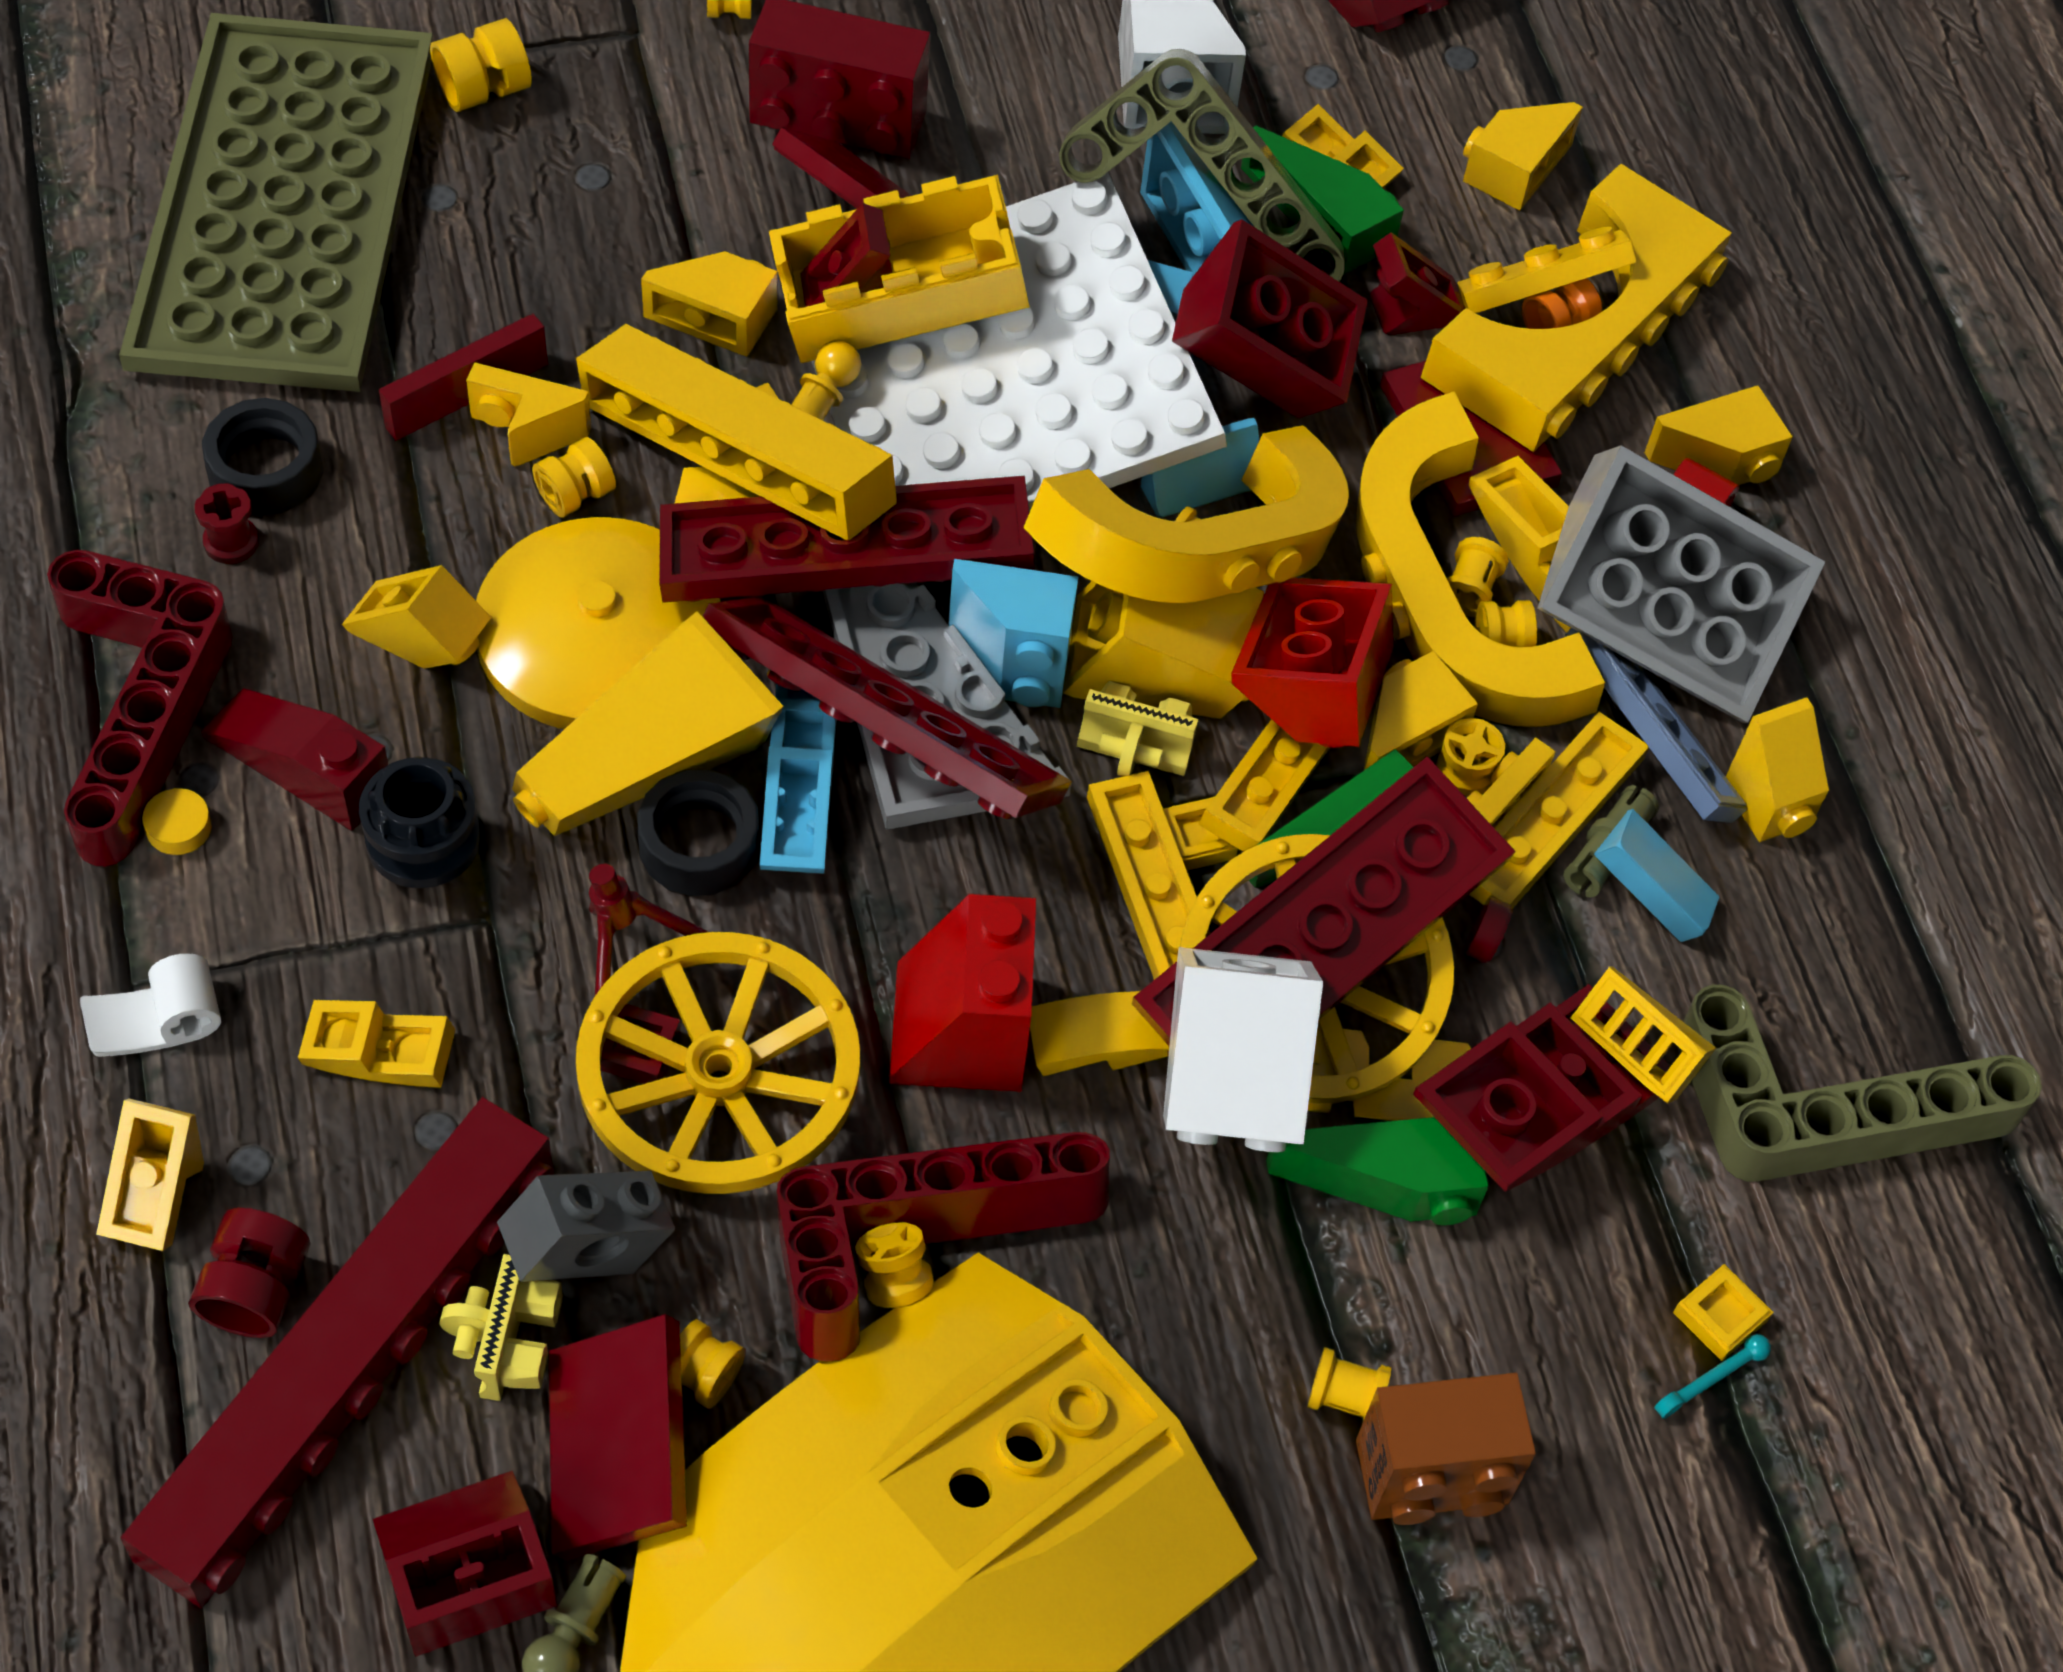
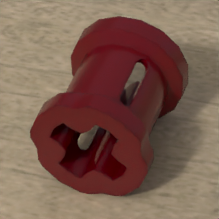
(225, 515)

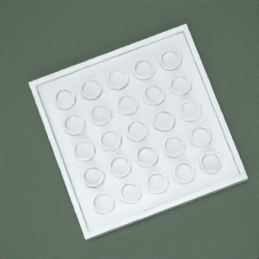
(1049, 386)

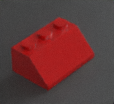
(1318, 657)

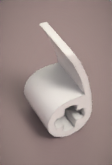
(170, 1013)

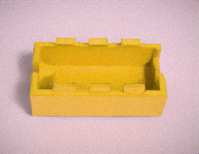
(947, 259)

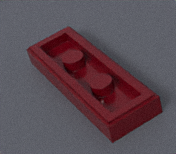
(442, 385)

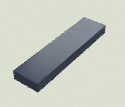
(1666, 735)

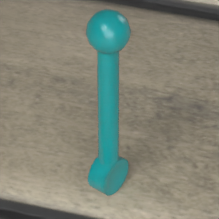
(1755, 1348)

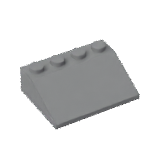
(1677, 581)

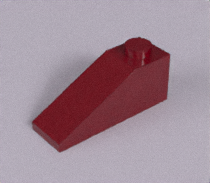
(300, 751)

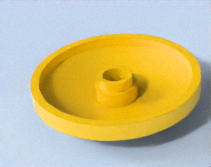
(574, 614)

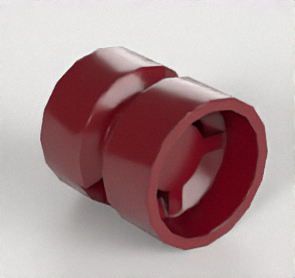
(253, 1262)

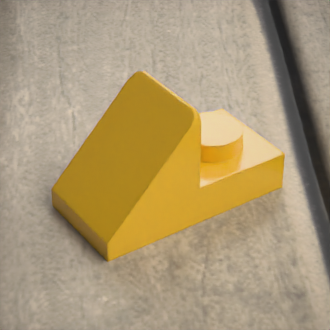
(537, 411)
(148, 1174)

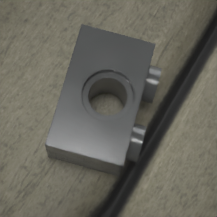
(585, 1225)

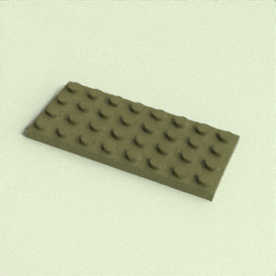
(280, 204)

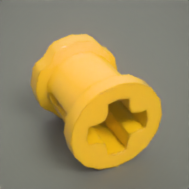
(1473, 574)
(1345, 1384)

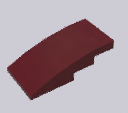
(1535, 1093)

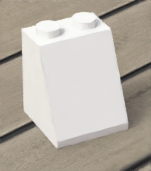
(1198, 26)
(1241, 1048)

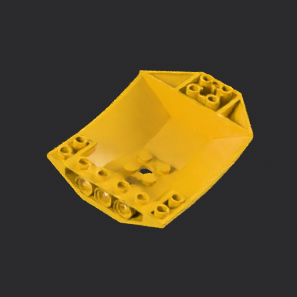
(833, 1525)

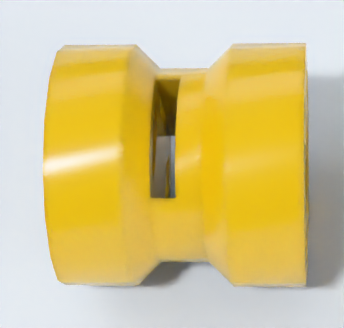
(574, 477)

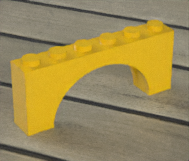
(1538, 378)

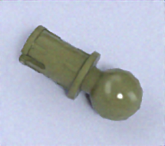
(575, 1618)

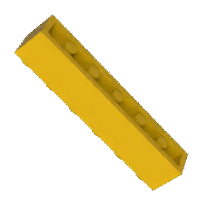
(738, 431)

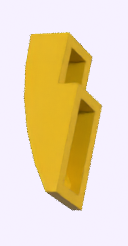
(1523, 518)

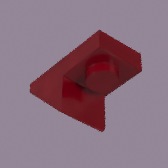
(853, 254)
(1412, 290)

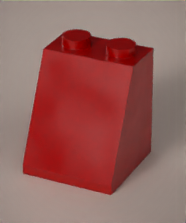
(967, 998)

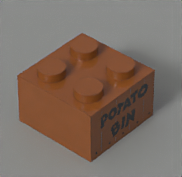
(1444, 1447)

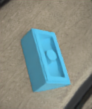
(1206, 476)
(1658, 877)

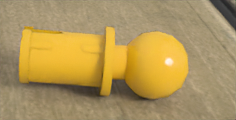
(836, 366)

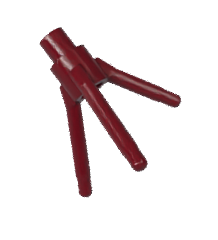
(617, 909)

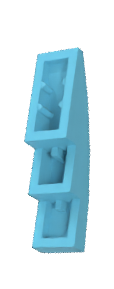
(798, 785)

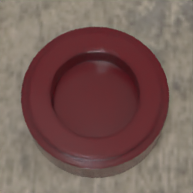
(1488, 930)

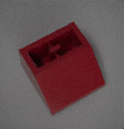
(465, 1562)

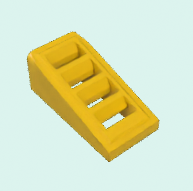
(1695, 1048)

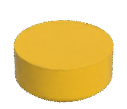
(177, 821)

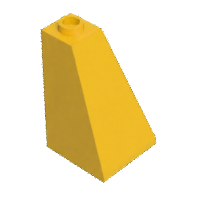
(671, 713)

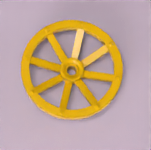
(1422, 1028)
(718, 1052)

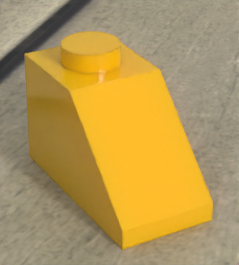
(1519, 150)
(713, 299)
(1729, 435)
(420, 618)
(1417, 709)
(1780, 771)

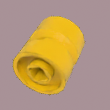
(481, 64)

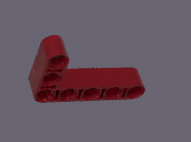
(164, 618)
(940, 1191)

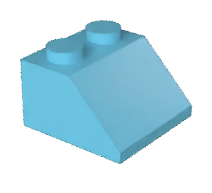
(1016, 626)

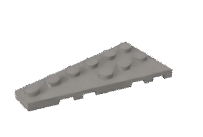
(911, 639)

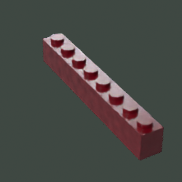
(336, 1357)

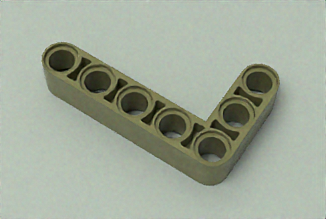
(1217, 153)
(1841, 1109)

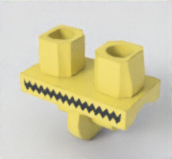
(1137, 731)
(502, 1357)

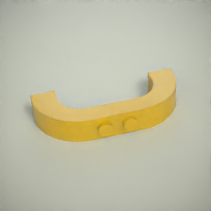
(1206, 558)
(1508, 682)

